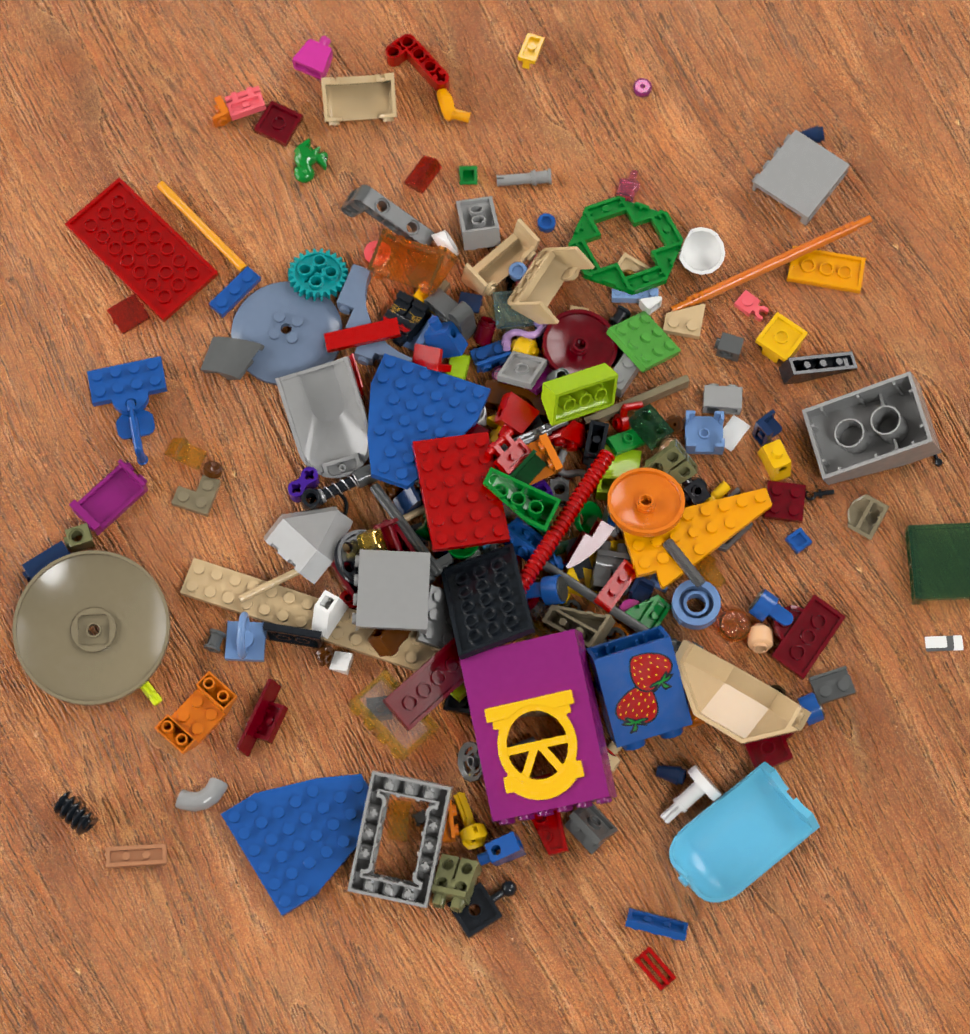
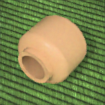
(760, 638)

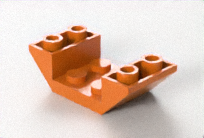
(198, 714)

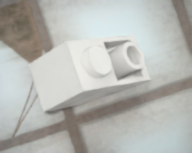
(327, 613)

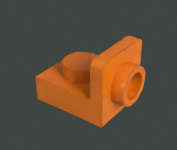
(222, 114)

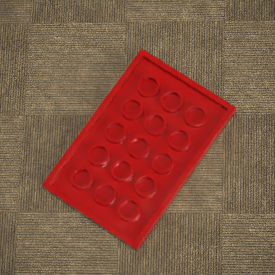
(453, 494)

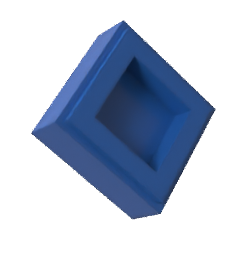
(798, 540)

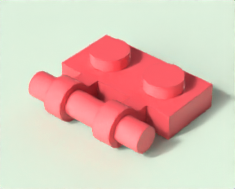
(245, 102)

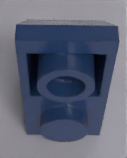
(408, 500)

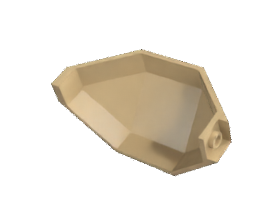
(734, 699)

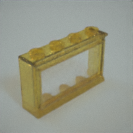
(381, 720)

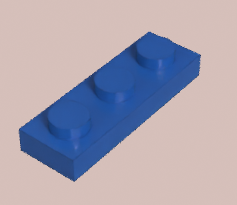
(235, 291)
(656, 924)

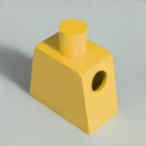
(774, 458)

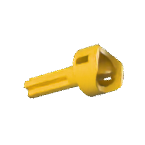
(472, 830)

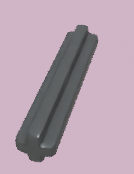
(684, 563)

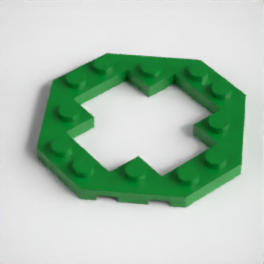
(638, 214)

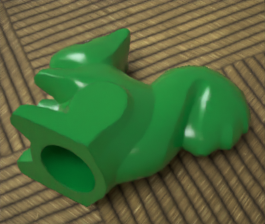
(305, 158)

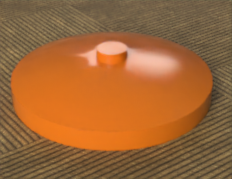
(646, 502)

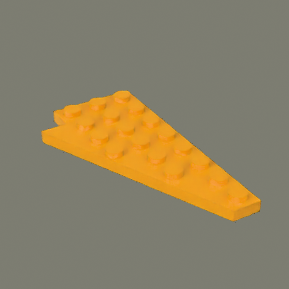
(697, 534)

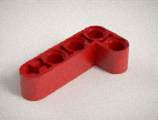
(421, 65)

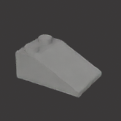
(478, 223)

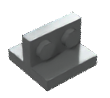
(590, 827)

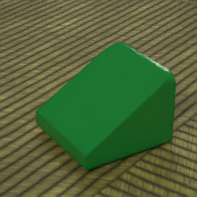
(468, 175)

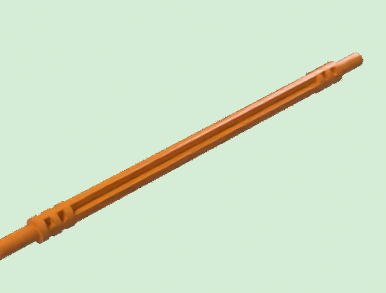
(771, 264)

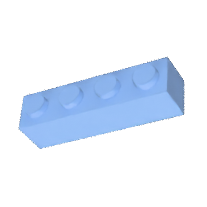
(622, 297)

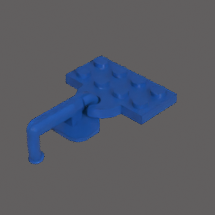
(125, 386)

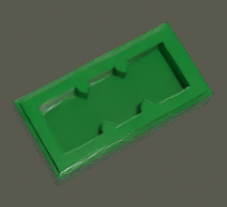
(624, 442)

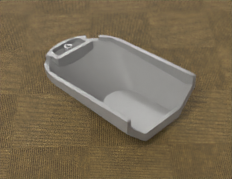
(327, 417)

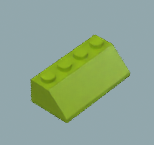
(579, 393)

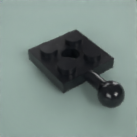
(489, 912)

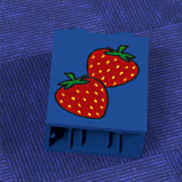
(639, 688)

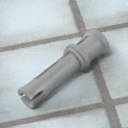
(533, 178)

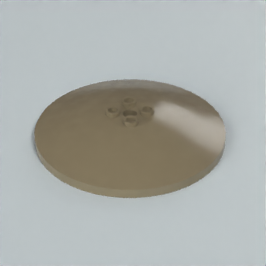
(70, 598)

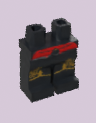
(411, 316)

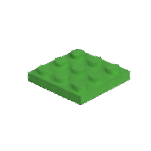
(643, 341)

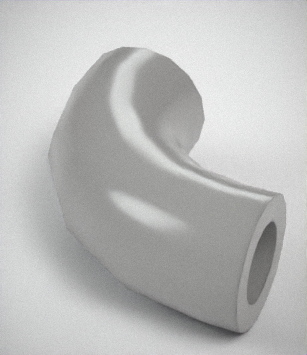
(202, 799)

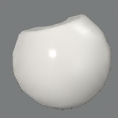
(702, 251)

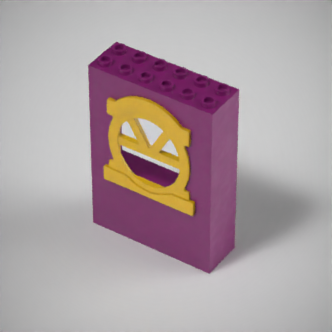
(547, 677)

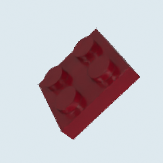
(278, 123)
(786, 501)

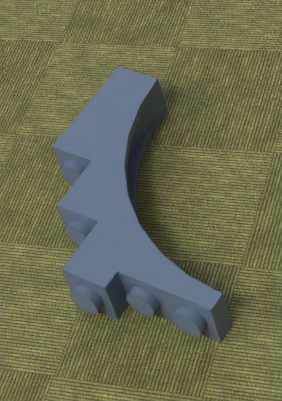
(353, 301)

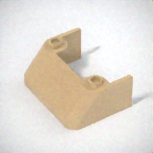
(495, 266)
(544, 279)

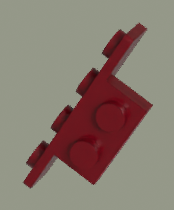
(264, 720)

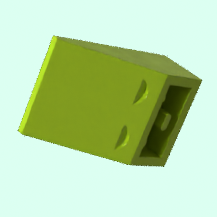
(621, 464)

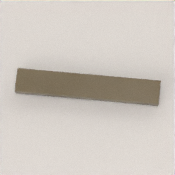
(646, 397)

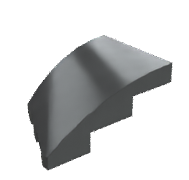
(230, 357)

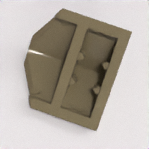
(866, 515)

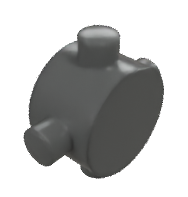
(420, 818)

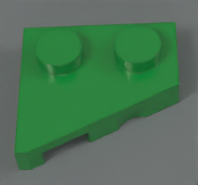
(650, 611)

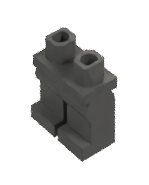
(606, 563)

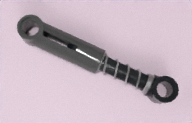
(359, 478)

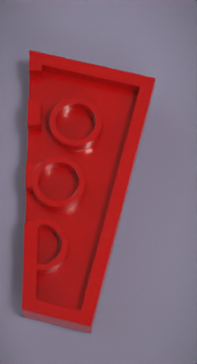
(551, 829)

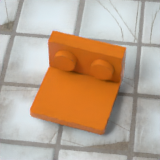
(548, 454)

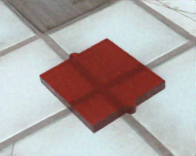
(128, 314)

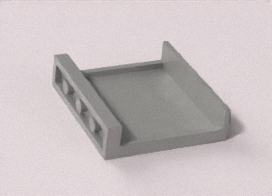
(801, 175)
(392, 590)

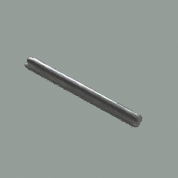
(410, 534)

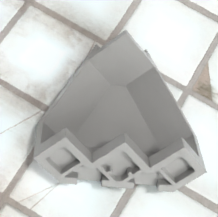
(309, 539)

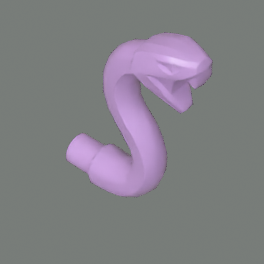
(506, 338)

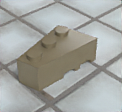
(592, 625)

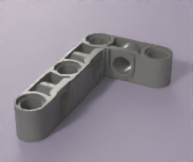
(391, 216)

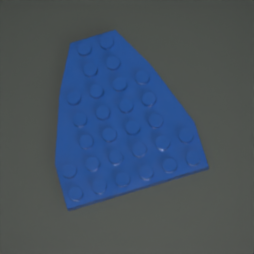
(412, 406)
(299, 834)

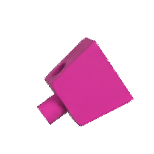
(314, 58)

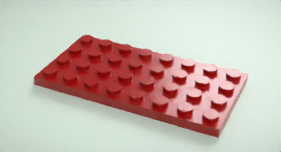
(141, 249)

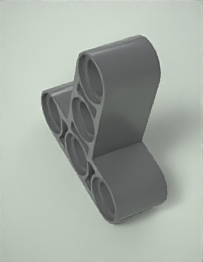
(450, 310)

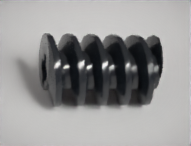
(73, 814)

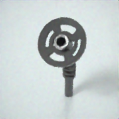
(474, 760)

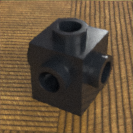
(695, 491)

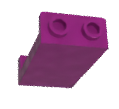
(110, 497)

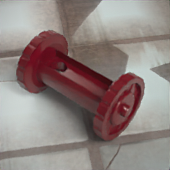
(389, 534)

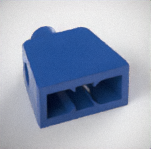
(446, 337)
(510, 847)

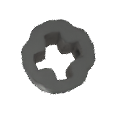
(214, 641)

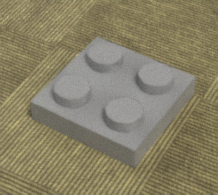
(522, 370)

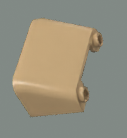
(359, 98)

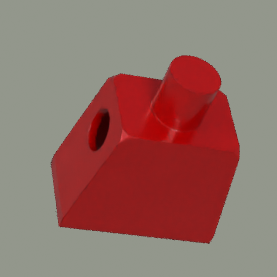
(514, 414)

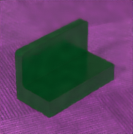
(529, 468)

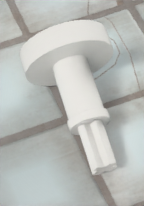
(700, 786)

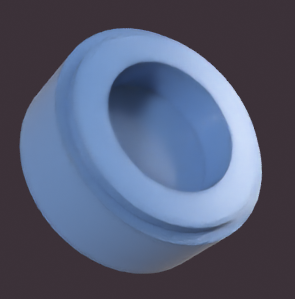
(517, 271)

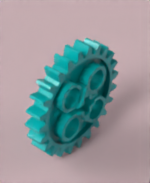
(317, 274)

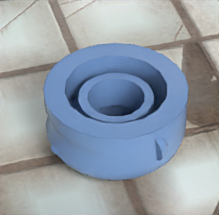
(695, 620)

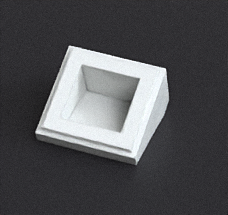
(650, 304)
(341, 662)

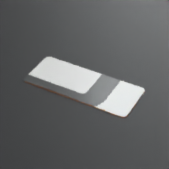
(944, 643)

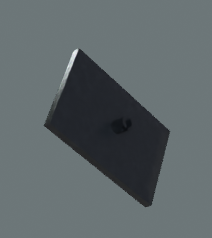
(487, 601)

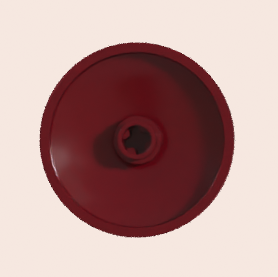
(578, 341)

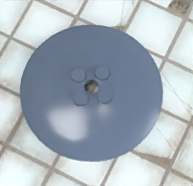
(283, 354)

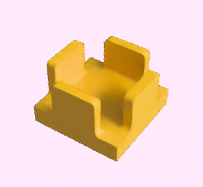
(781, 338)

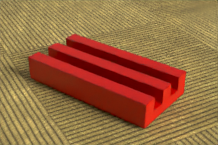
(644, 955)

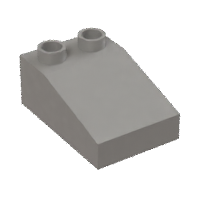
(871, 429)

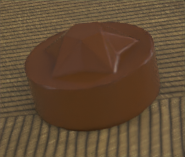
(676, 423)
(212, 469)

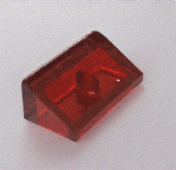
(423, 174)

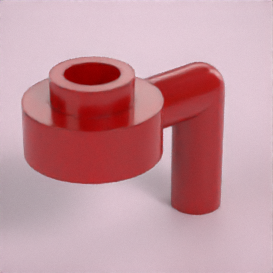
(620, 421)

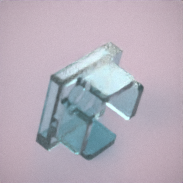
(505, 316)

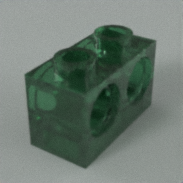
(650, 426)

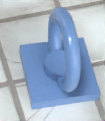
(245, 640)

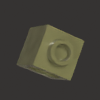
(80, 530)

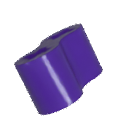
(303, 483)

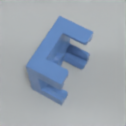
(704, 433)

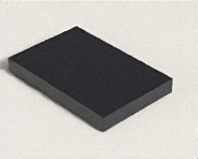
(293, 635)

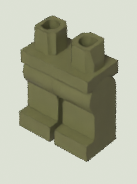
(674, 462)
(455, 882)

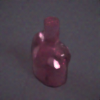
(628, 187)

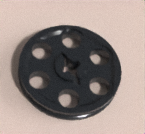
(341, 556)

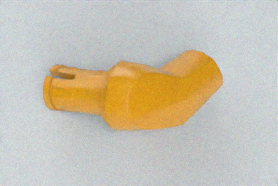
(448, 109)

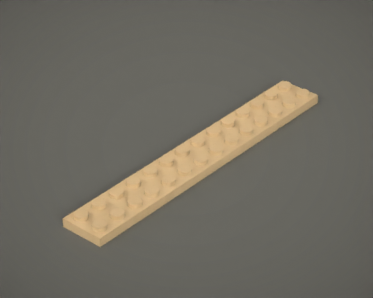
(290, 608)

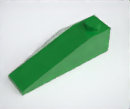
(528, 502)

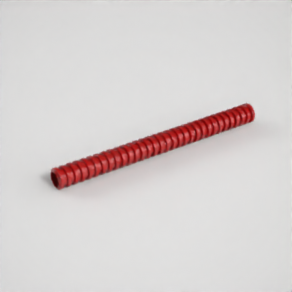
(566, 517)

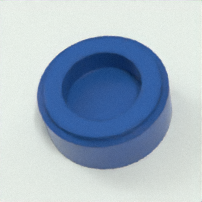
(546, 223)

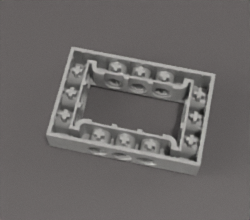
(362, 876)

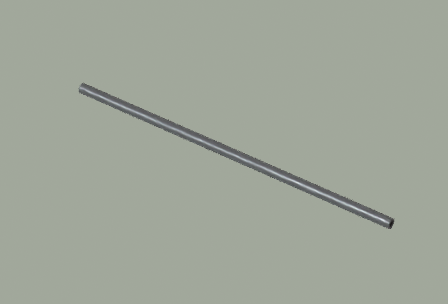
(589, 594)

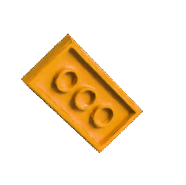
(828, 271)

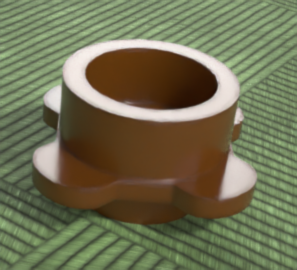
(324, 655)

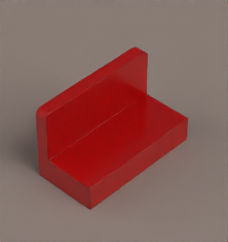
(430, 358)

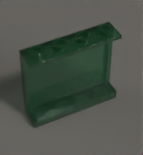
(938, 561)

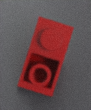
(569, 436)

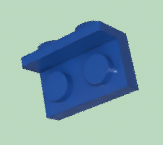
(489, 356)
(523, 538)

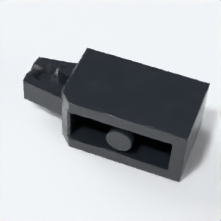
(594, 442)

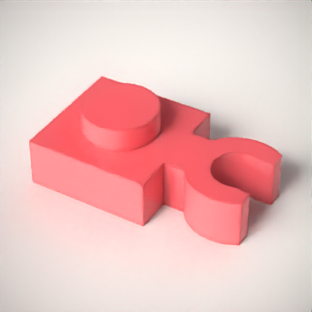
(749, 304)

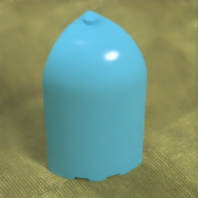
(740, 836)

